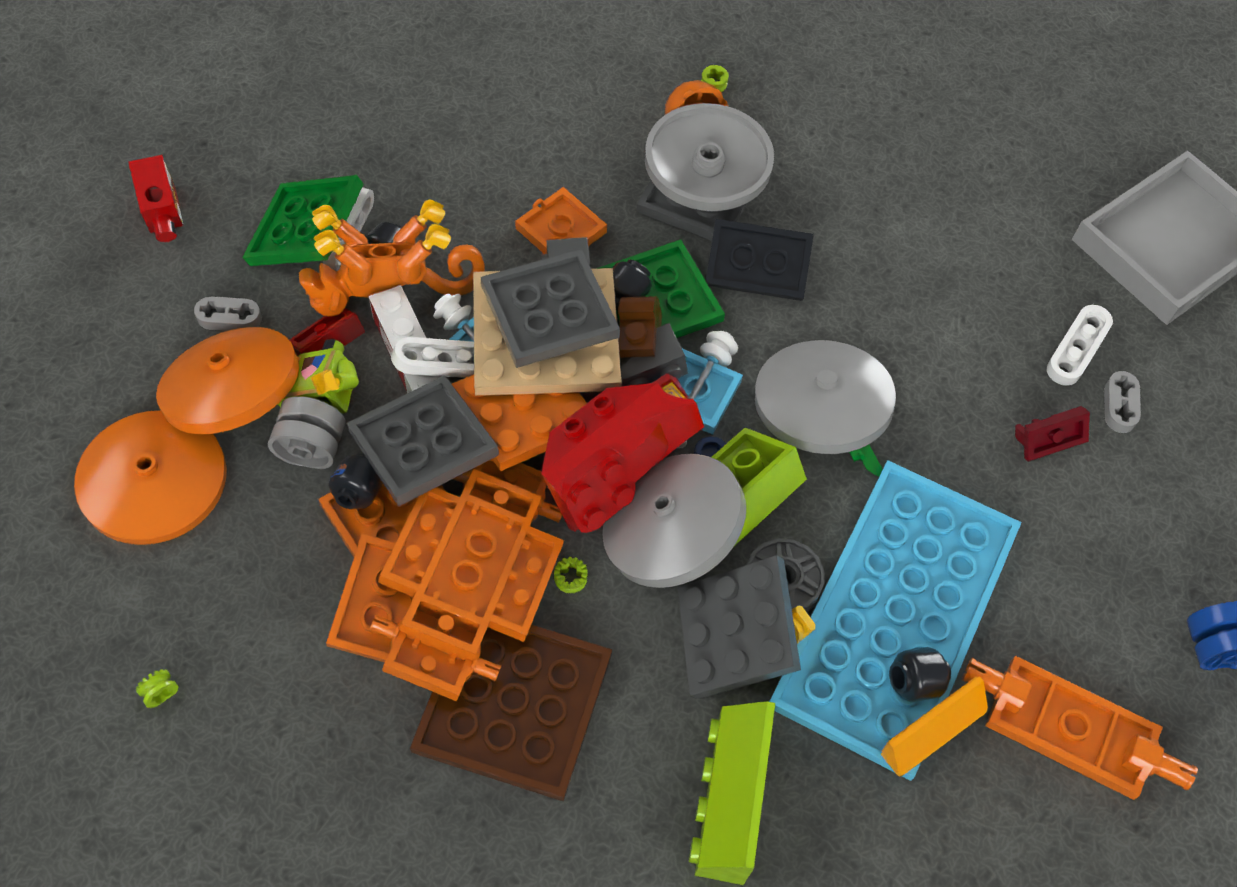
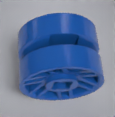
(1215, 635)

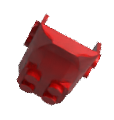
(610, 446)

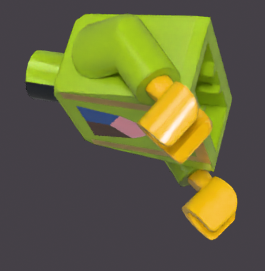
(326, 376)

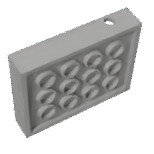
(1167, 237)

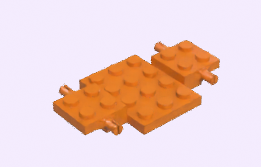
(469, 569)

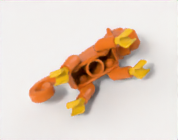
(382, 266)

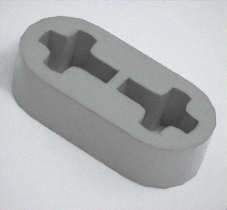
(227, 313)
(1114, 401)

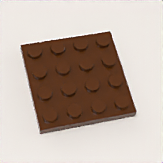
(528, 720)

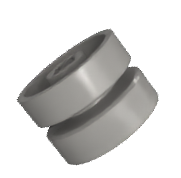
(306, 432)

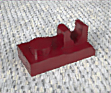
(1054, 433)

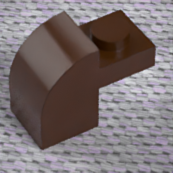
(638, 326)

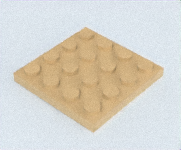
(577, 371)

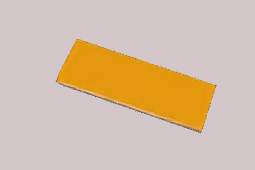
(936, 727)

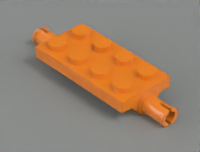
(1077, 728)

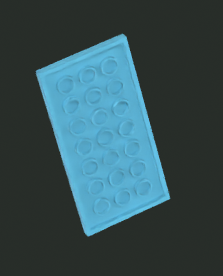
(904, 582)

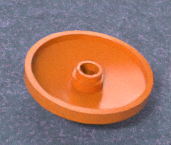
(228, 380)
(149, 479)

